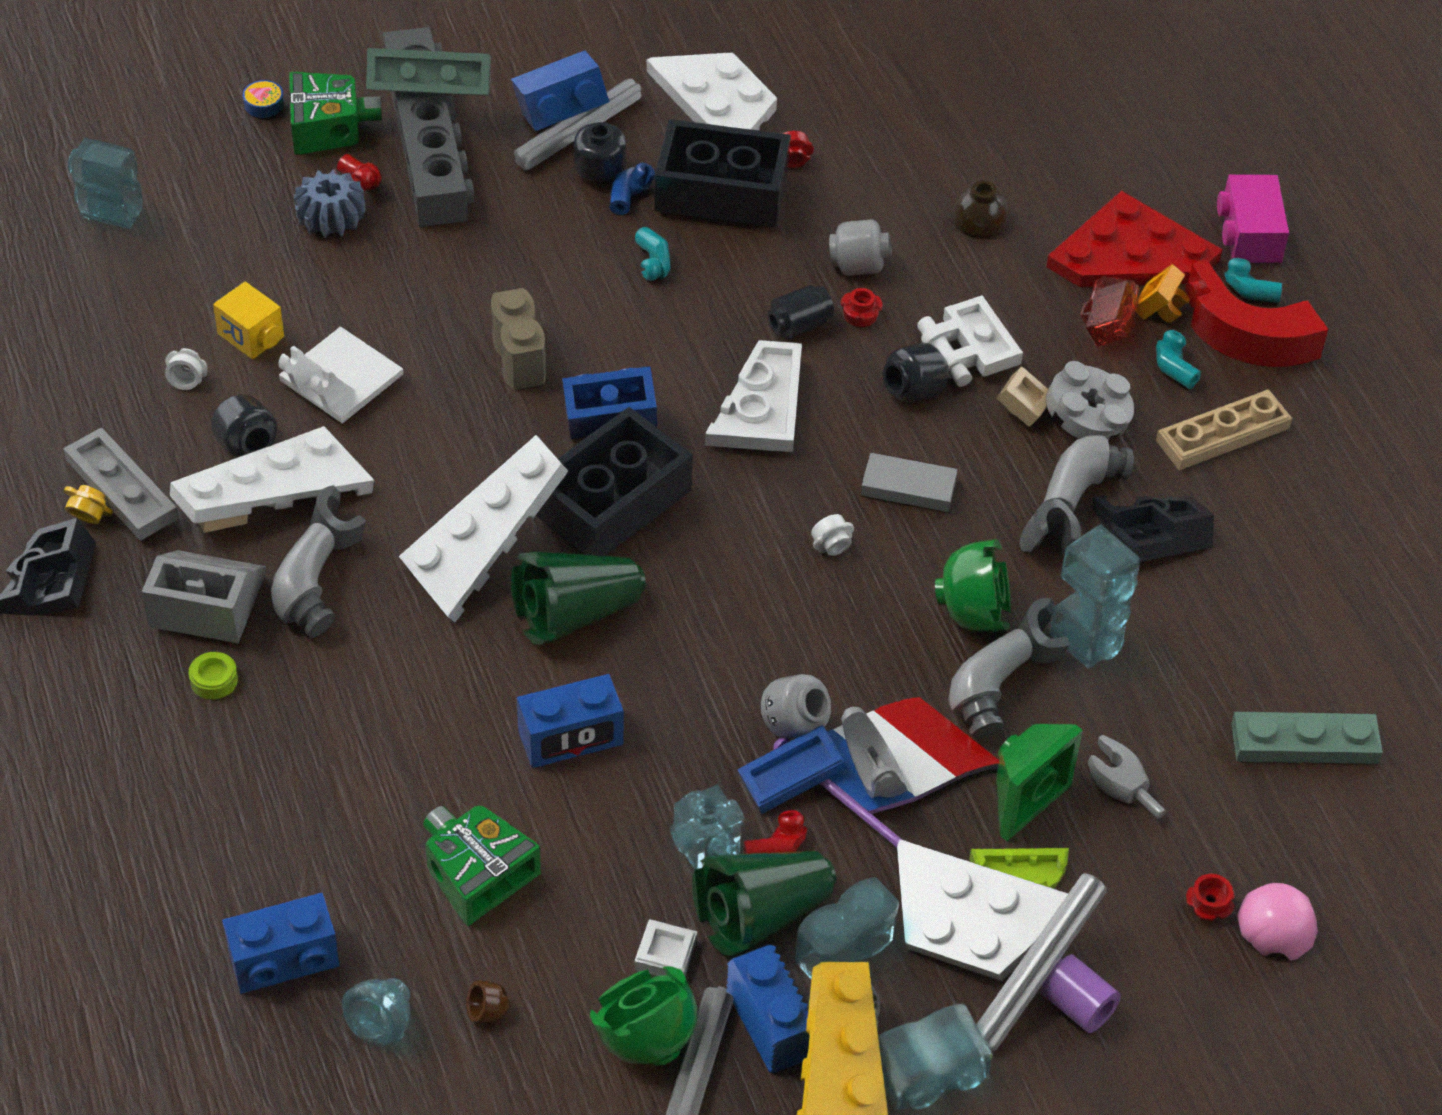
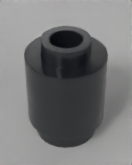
(800, 311)

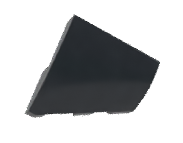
(1158, 525)
(49, 571)

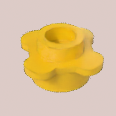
(86, 504)

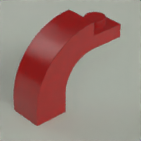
(1249, 332)

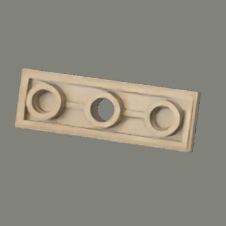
(1223, 429)

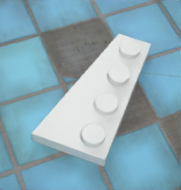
(271, 478)

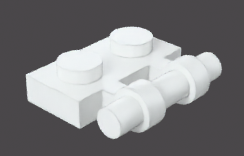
(980, 334)

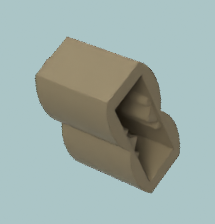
(518, 338)

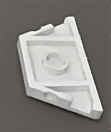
(714, 89)
(970, 911)

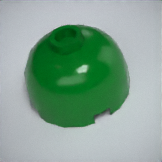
(976, 587)
(647, 1017)

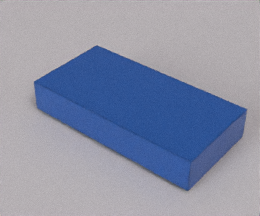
(792, 769)

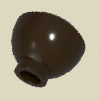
(981, 210)

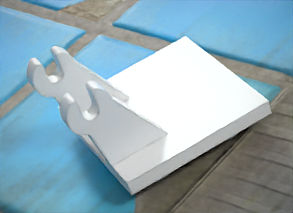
(339, 374)

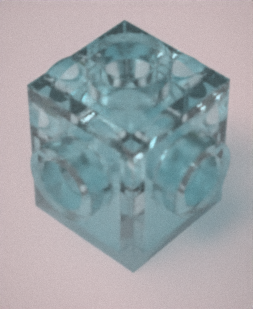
(706, 825)

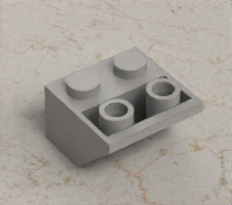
(201, 594)

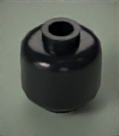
(599, 152)
(915, 372)
(243, 425)

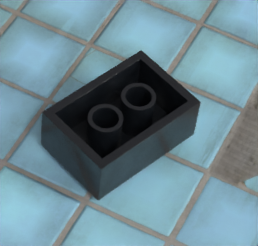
(722, 173)
(616, 484)

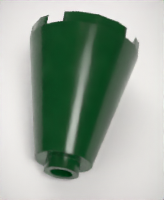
(571, 591)
(758, 894)

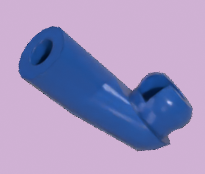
(629, 184)

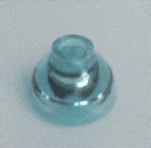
(378, 1011)

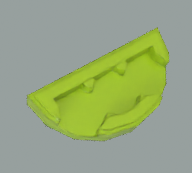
(1036, 865)

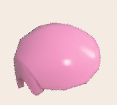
(1278, 920)

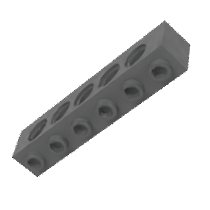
(431, 143)

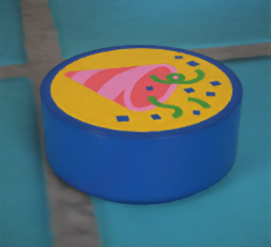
(263, 98)

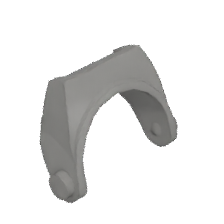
(866, 744)

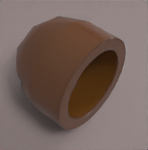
(486, 1001)

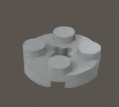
(1080, 383)

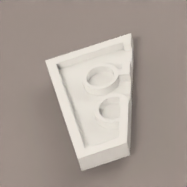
(763, 402)

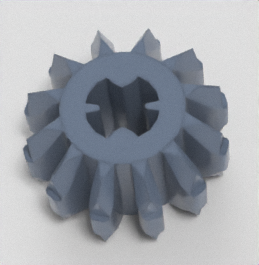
(329, 203)

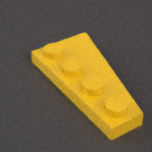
(843, 1052)

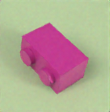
(1254, 218)

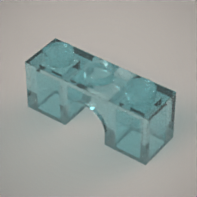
(1104, 582)

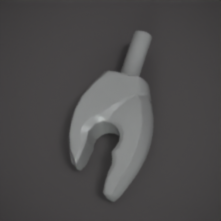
(1127, 780)

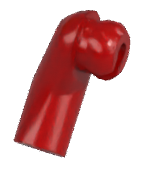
(365, 173)
(785, 838)

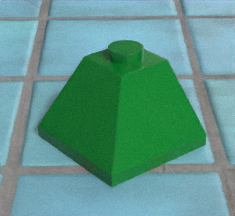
(1034, 772)

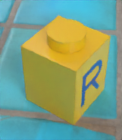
(248, 320)

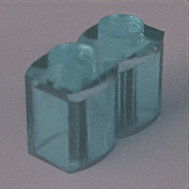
(106, 182)
(850, 929)
(933, 1057)

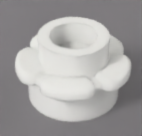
(183, 377)
(832, 535)

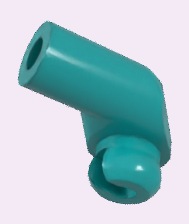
(658, 248)
(1247, 286)
(1171, 359)

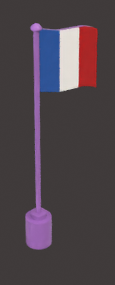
(930, 757)

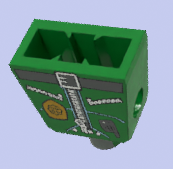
(327, 111)
(478, 859)

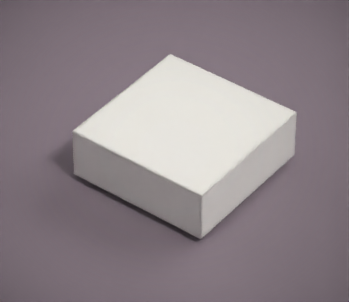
(665, 946)

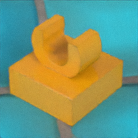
(1163, 295)

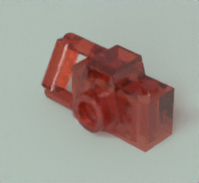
(1110, 309)

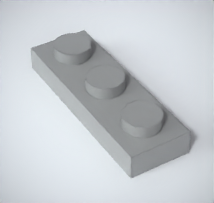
(123, 483)

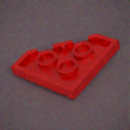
(1129, 243)

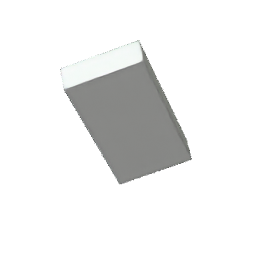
(909, 482)

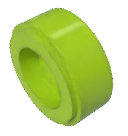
(213, 675)

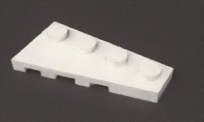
(470, 537)

